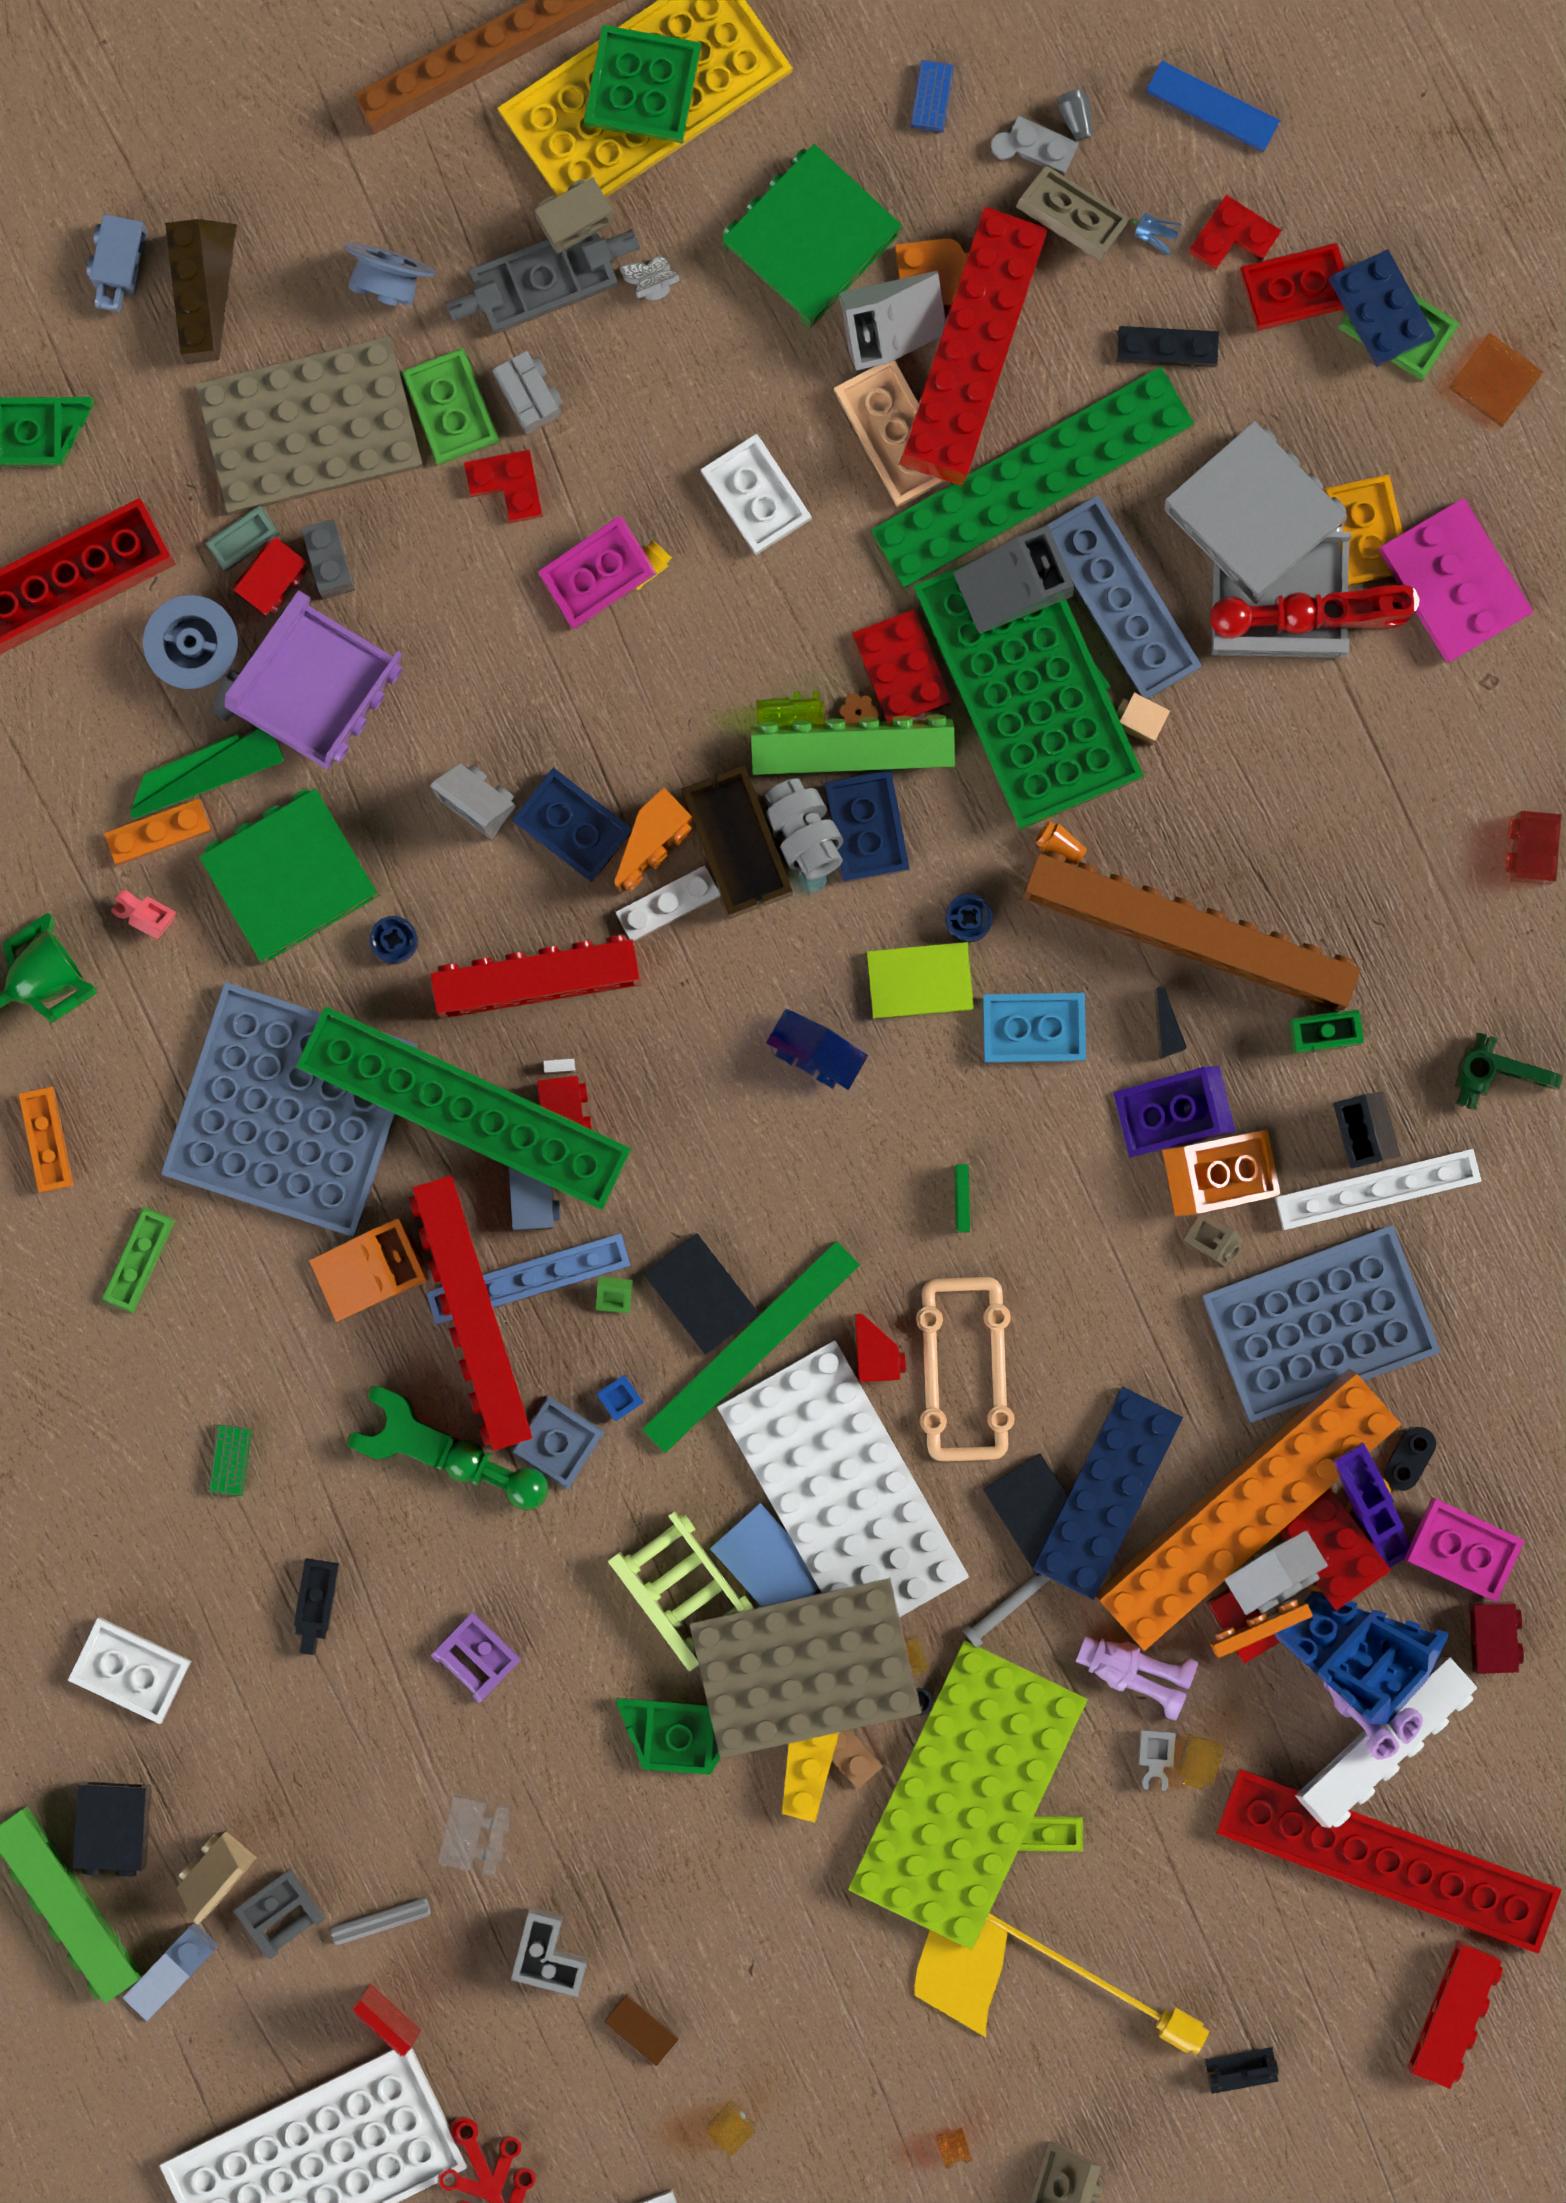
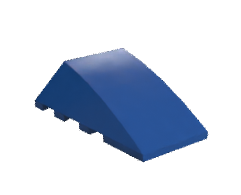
(1364, 1655)

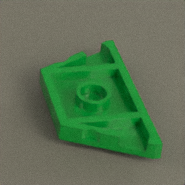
(40, 429)
(670, 1735)

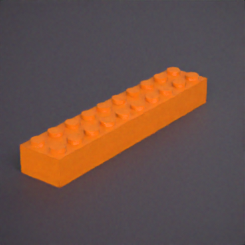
(1245, 1510)

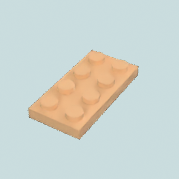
(882, 415)

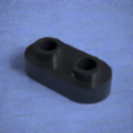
(1407, 1456)

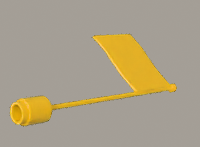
(965, 1979)

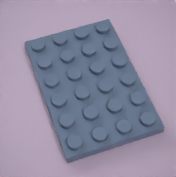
(1316, 1318)

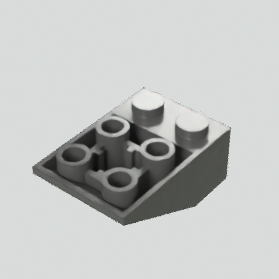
(1015, 580)

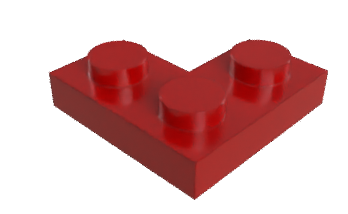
(1231, 225)
(510, 474)

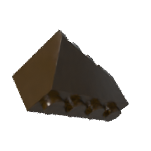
(200, 278)

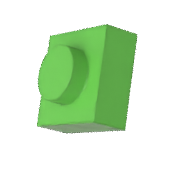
(614, 1295)

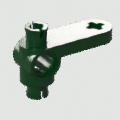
(1474, 1086)

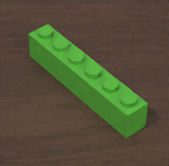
(852, 746)
(66, 1906)

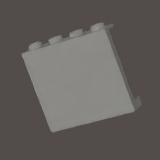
(1255, 510)
(1318, 572)

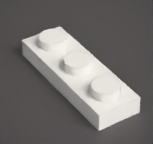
(668, 904)

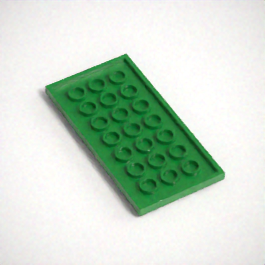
(1032, 703)

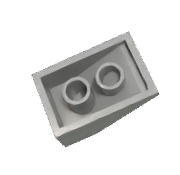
(474, 799)

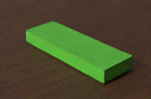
(138, 1259)

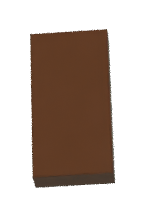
(641, 2030)

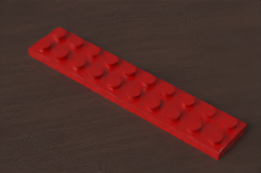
(1391, 1863)

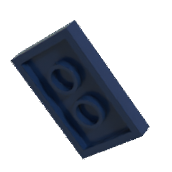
(1382, 308)
(869, 824)
(572, 825)

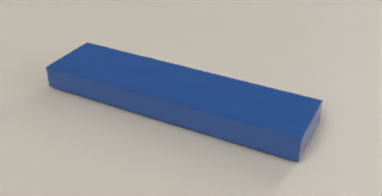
(1212, 106)

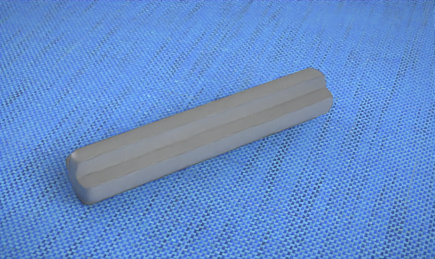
(380, 1921)

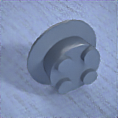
(385, 273)
(190, 642)

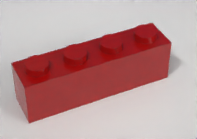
(1454, 2015)

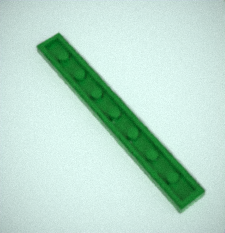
(750, 1347)

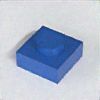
(620, 1398)

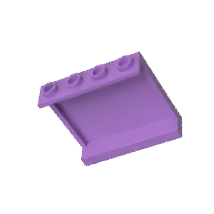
(312, 683)

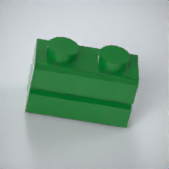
(1325, 1032)

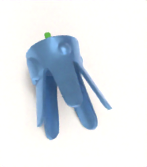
(1149, 225)

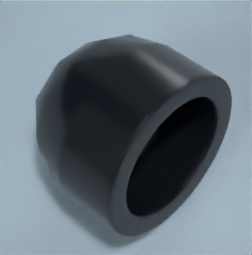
(925, 1700)

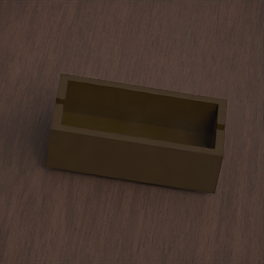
(737, 842)

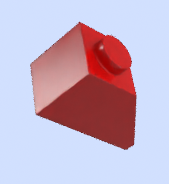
(876, 1353)

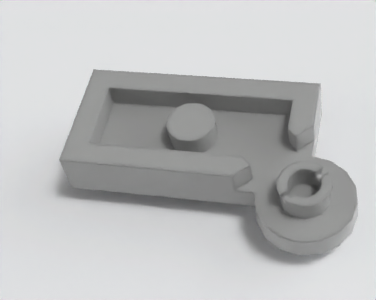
(1035, 145)

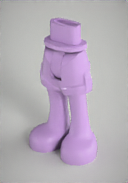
(1119, 1666)
(1381, 1741)

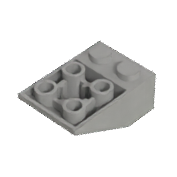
(892, 318)

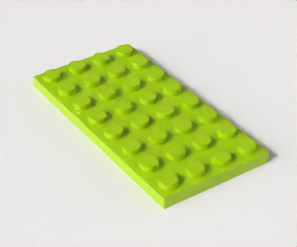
(967, 1794)

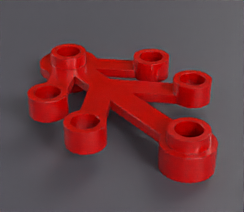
(489, 2184)

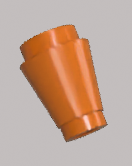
(1057, 839)

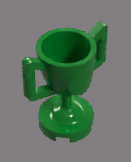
(42, 972)

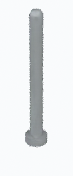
(1004, 1609)

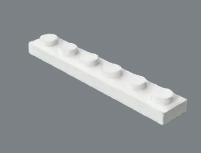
(1378, 1189)

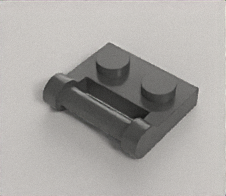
(274, 1903)

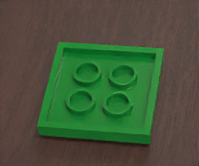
(642, 84)

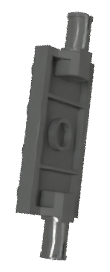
(541, 281)

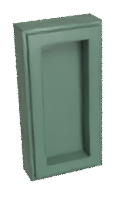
(242, 538)

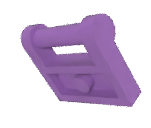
(484, 1649)

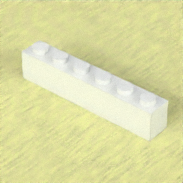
(1355, 1771)

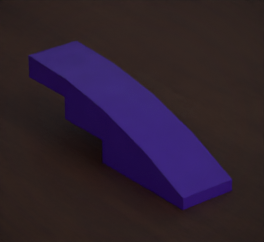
(1372, 1503)

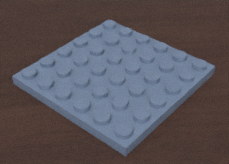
(272, 1130)

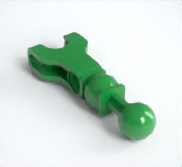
(461, 1459)

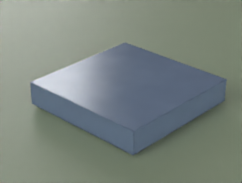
(559, 1442)

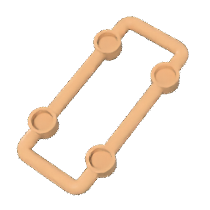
(996, 1318)

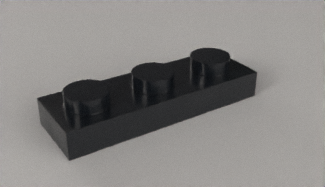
(1167, 346)

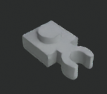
(1156, 1752)

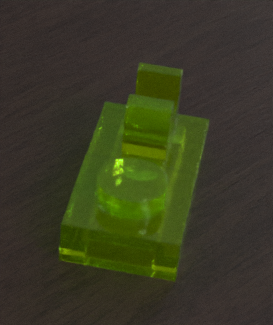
(789, 710)

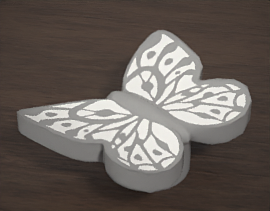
(652, 279)

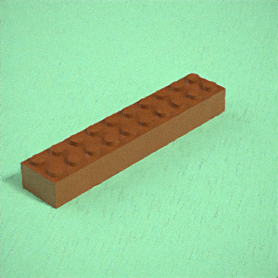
(1191, 932)

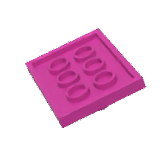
(1458, 578)

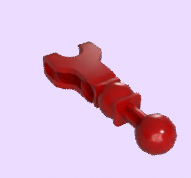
(1301, 612)

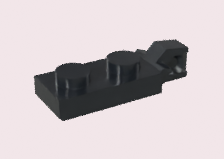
(315, 1602)

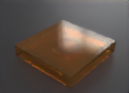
(1495, 380)

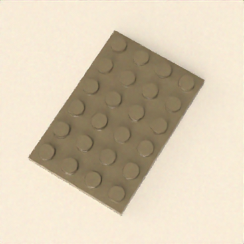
(309, 425)
(805, 1668)

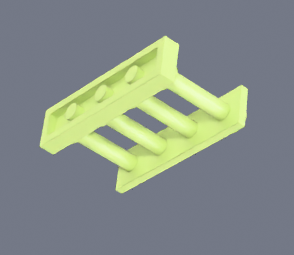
(649, 1593)

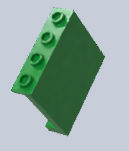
(811, 234)
(288, 875)

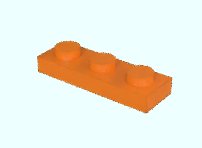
(158, 832)
(46, 1139)
(1260, 1627)

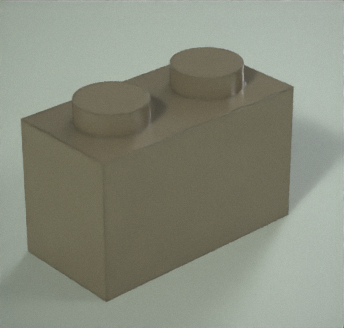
(574, 214)

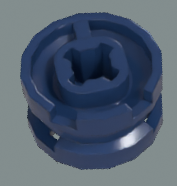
(968, 918)
(393, 939)

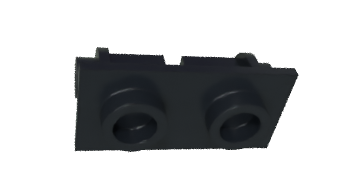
(1242, 2070)

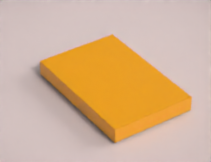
(1372, 523)

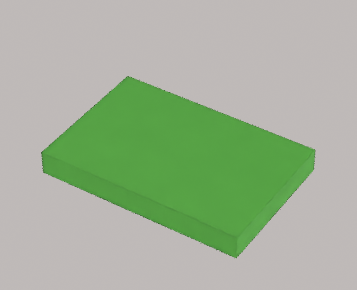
(1421, 359)
(450, 406)

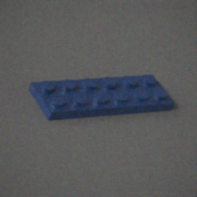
(1107, 1493)

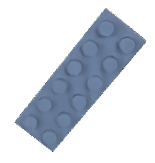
(1122, 599)

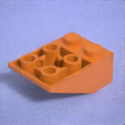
(656, 829)
(369, 1270)

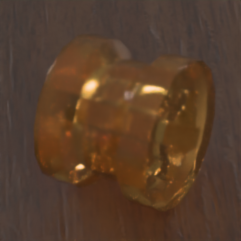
(954, 2148)

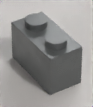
(328, 559)

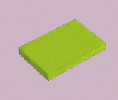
(920, 980)

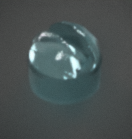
(812, 886)

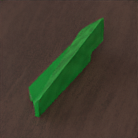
(205, 770)

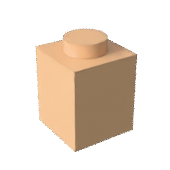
(1142, 718)

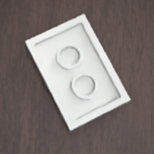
(756, 494)
(129, 1670)

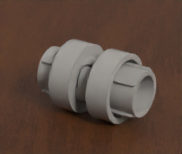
(809, 841)

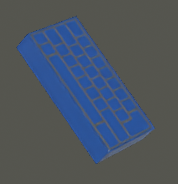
(932, 96)

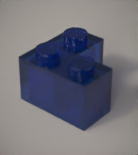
(816, 1050)

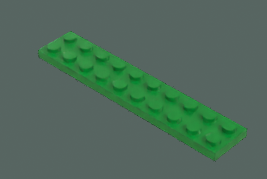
(1032, 477)
(464, 1108)

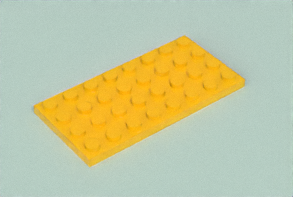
(733, 68)

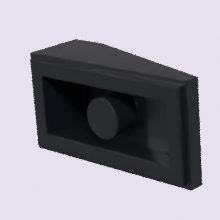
(1169, 1034)

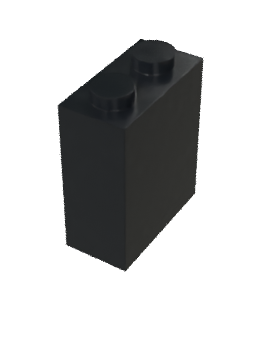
(1366, 1129)
(111, 1827)

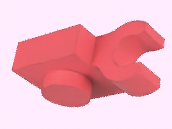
(144, 915)

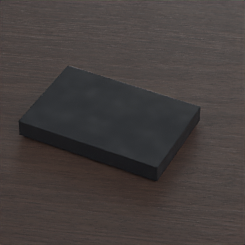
(701, 1293)
(1028, 1504)

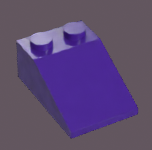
(1174, 1111)

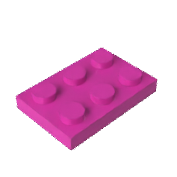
(597, 572)
(1464, 1549)

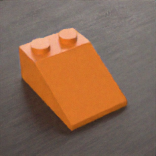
(1221, 1173)

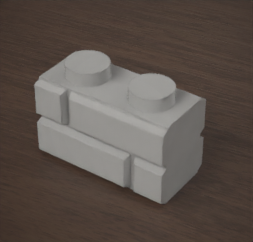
(527, 391)

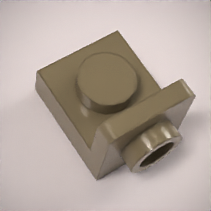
(1214, 1239)

